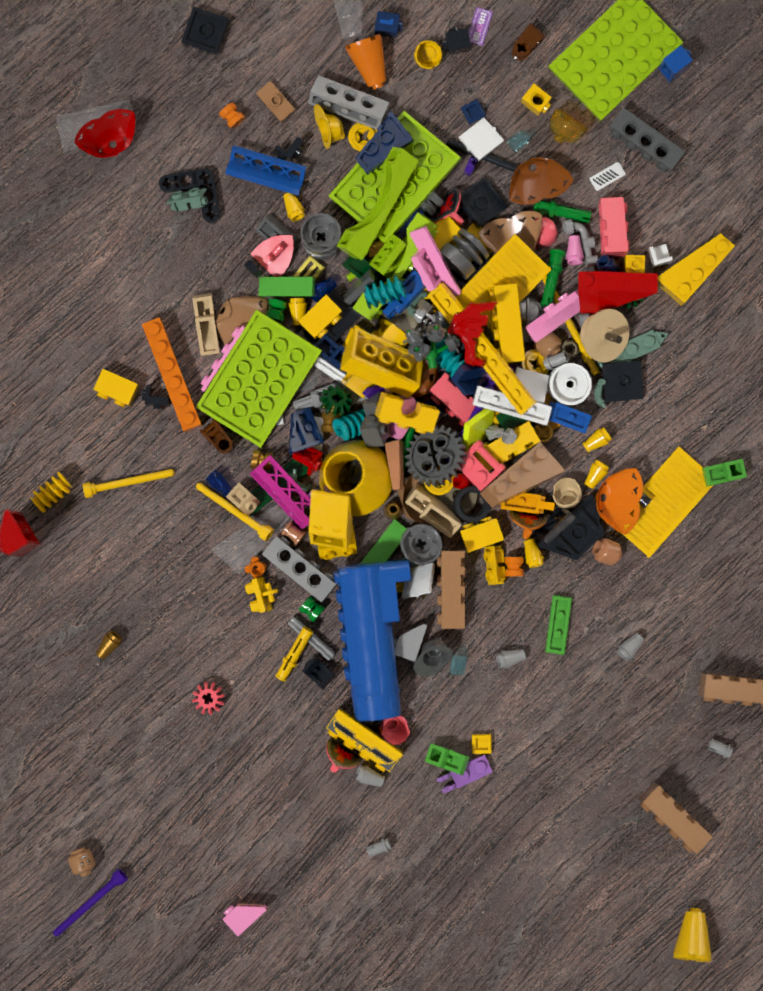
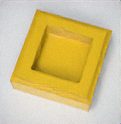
(481, 744)

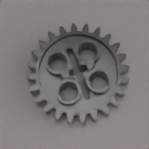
(419, 461)

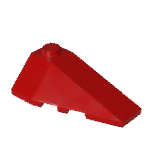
(613, 289)

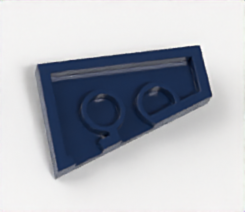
(376, 150)

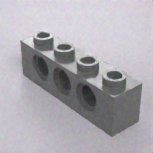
(643, 130)

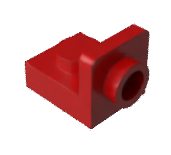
(310, 458)

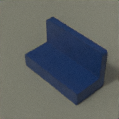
(468, 378)

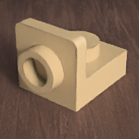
(243, 499)

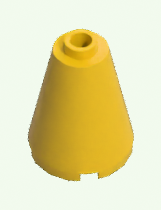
(693, 938)

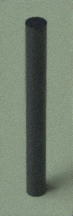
(489, 158)

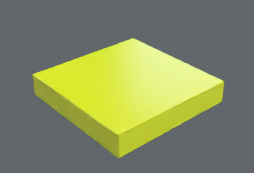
(475, 428)

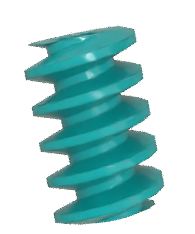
(384, 292)
(448, 360)
(349, 425)

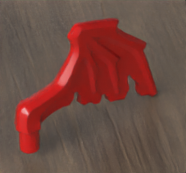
(468, 326)

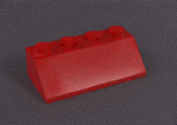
(16, 535)

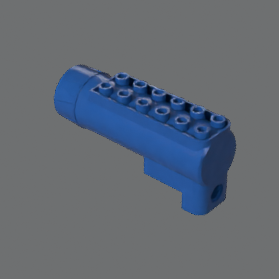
(367, 615)

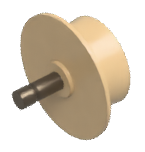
(605, 335)

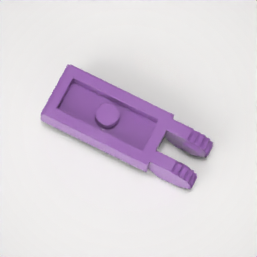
(474, 770)

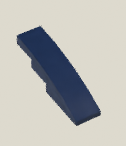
(330, 350)

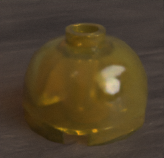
(566, 127)

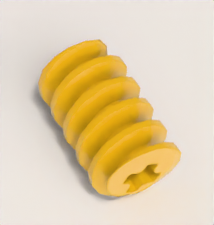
(51, 492)

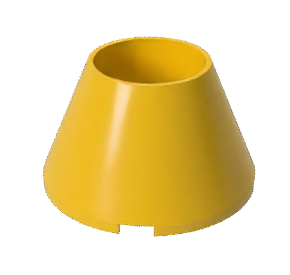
(375, 481)

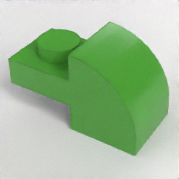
(724, 472)
(447, 759)

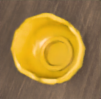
(427, 54)

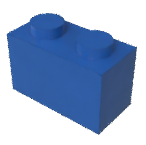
(675, 63)

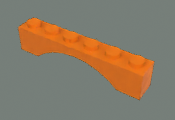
(172, 375)

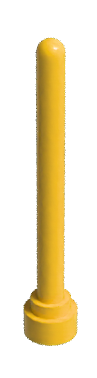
(92, 489)
(264, 531)

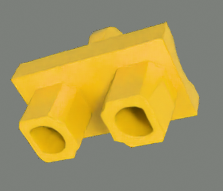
(263, 594)

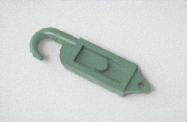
(639, 346)

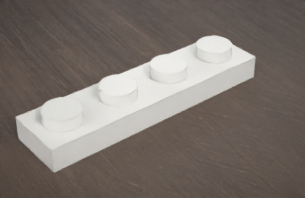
(498, 402)

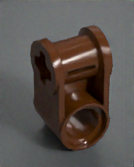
(529, 41)
(215, 435)

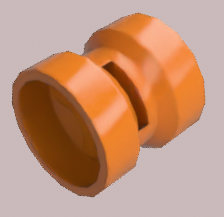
(233, 117)
(514, 566)

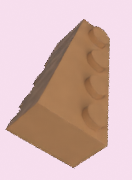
(527, 473)
(452, 590)
(731, 689)
(675, 817)

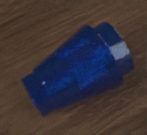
(323, 288)
(218, 483)

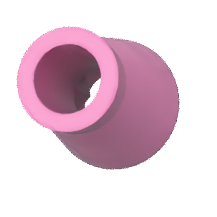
(574, 251)

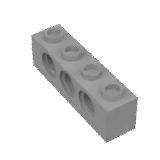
(348, 102)
(273, 553)

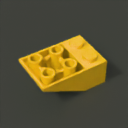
(330, 520)

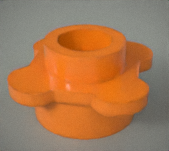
(261, 566)

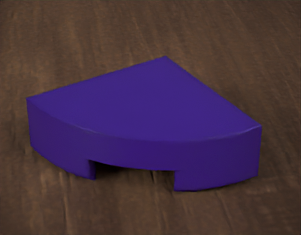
(470, 166)
(369, 392)

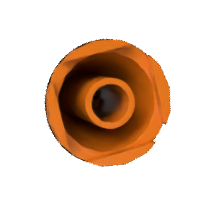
(369, 60)

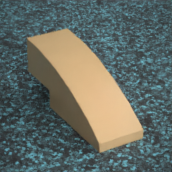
(205, 324)
(433, 510)

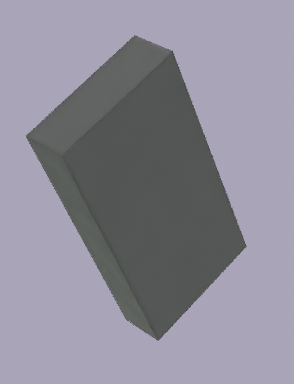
(359, 287)

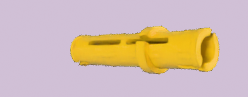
(290, 660)

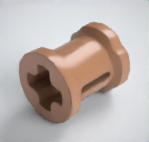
(293, 533)

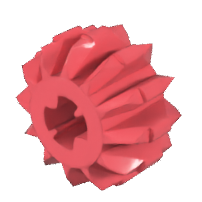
(202, 701)

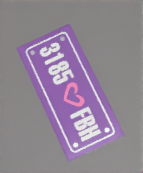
(479, 26)

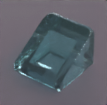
(518, 141)
(458, 665)

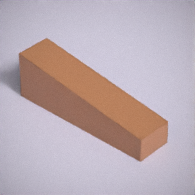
(396, 463)

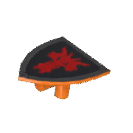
(528, 521)

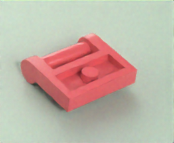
(476, 471)

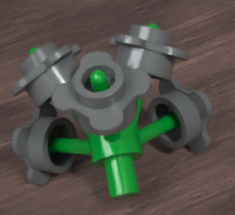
(421, 350)

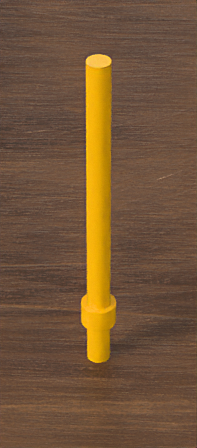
(576, 336)

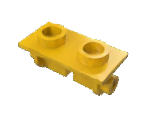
(493, 556)

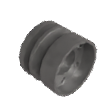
(316, 226)
(464, 252)
(430, 550)

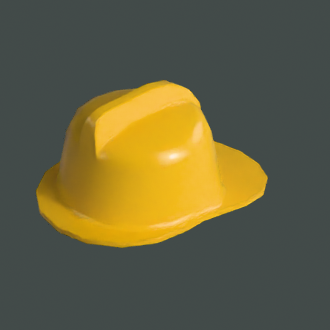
(329, 126)

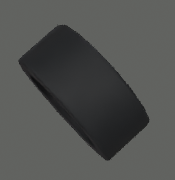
(457, 505)

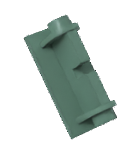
(179, 200)

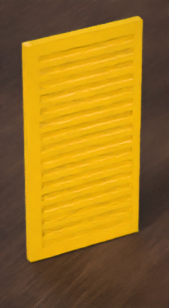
(509, 265)
(674, 493)

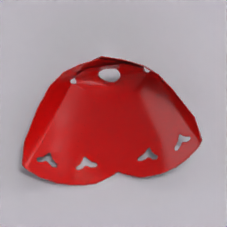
(105, 131)

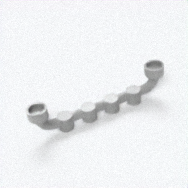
(587, 243)

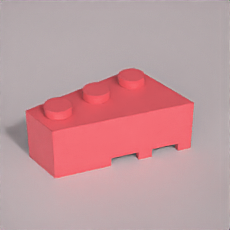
(613, 227)
(452, 399)

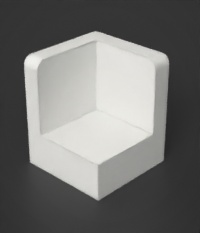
(659, 256)

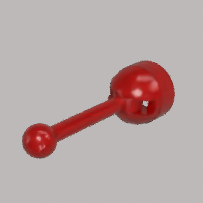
(462, 481)

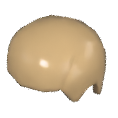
(566, 493)

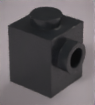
(456, 41)

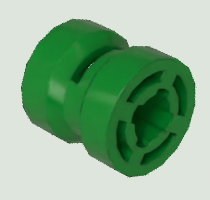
(276, 315)
(308, 605)

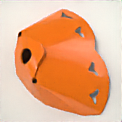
(620, 500)

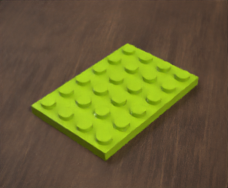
(615, 55)
(360, 191)
(258, 378)

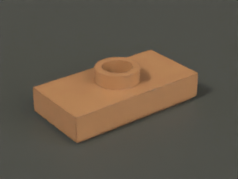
(275, 101)

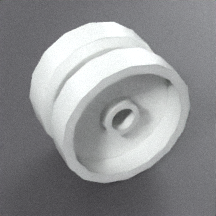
(579, 388)

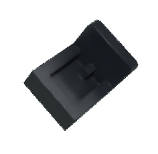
(295, 149)
(157, 402)
(318, 672)

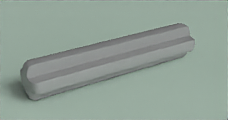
(314, 641)

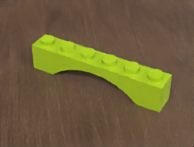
(397, 170)
(406, 265)

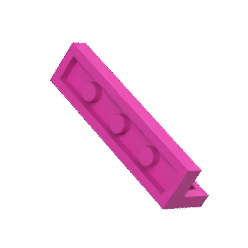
(278, 495)

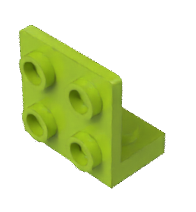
(389, 256)

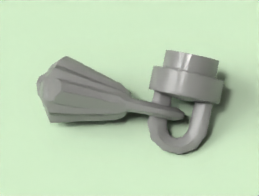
(419, 316)
(494, 431)

